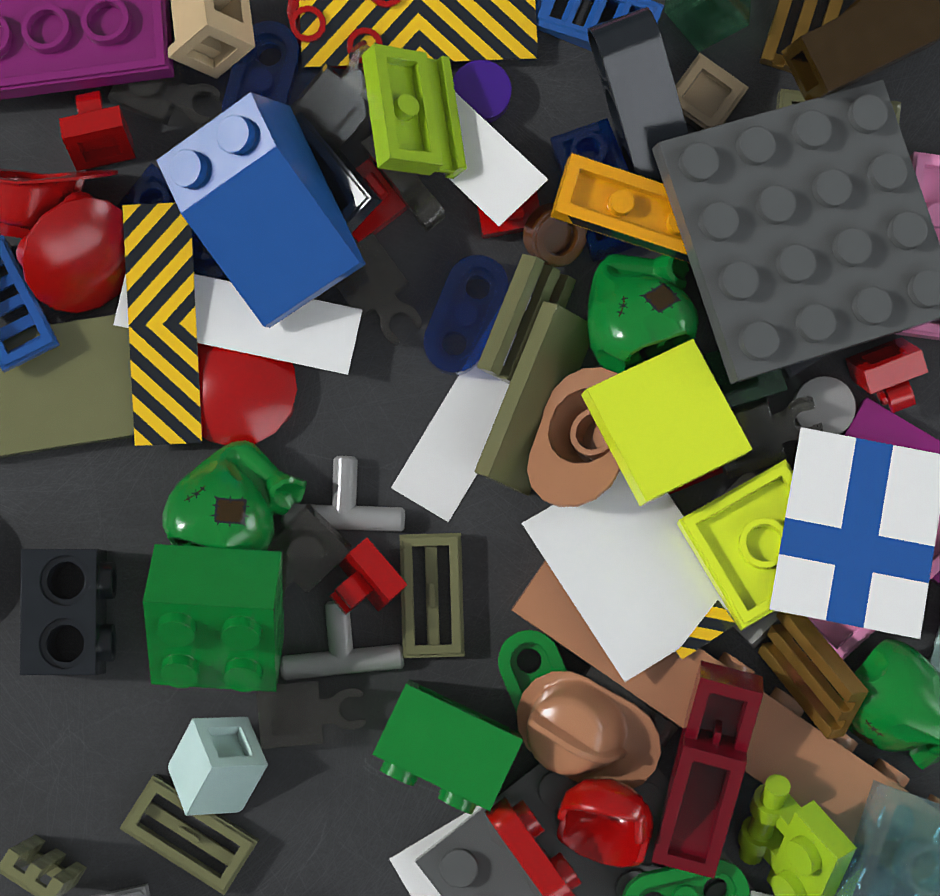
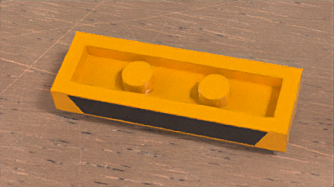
(618, 206)

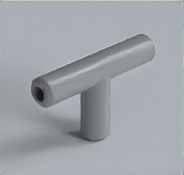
(343, 512)
(341, 656)

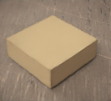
(708, 94)

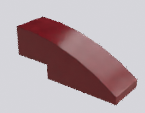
(708, 769)

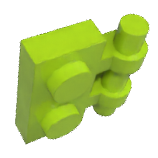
(798, 842)

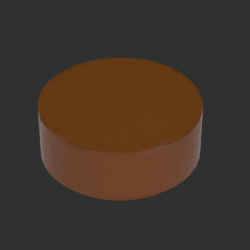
(552, 239)

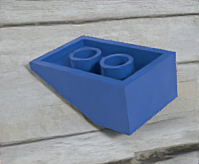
(262, 207)

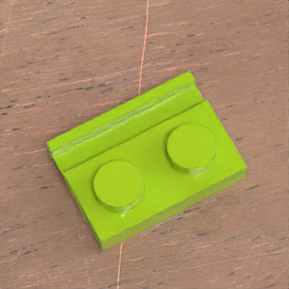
(413, 111)

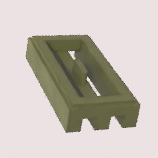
(514, 319)
(433, 646)
(28, 853)
(176, 855)

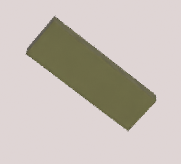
(550, 354)

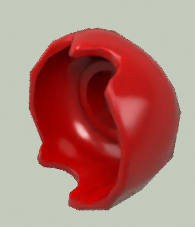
(605, 822)

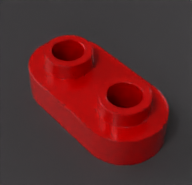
(519, 831)

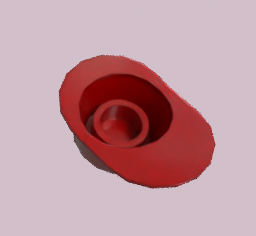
(31, 194)

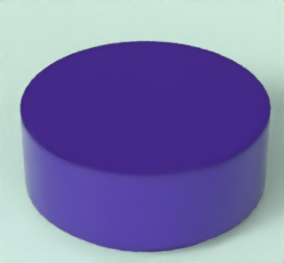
(484, 88)

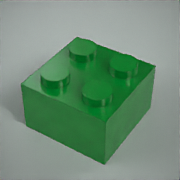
(214, 617)
(447, 747)

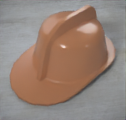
(569, 455)
(587, 730)

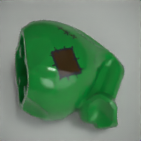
(638, 310)
(230, 500)
(901, 703)

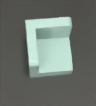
(217, 765)

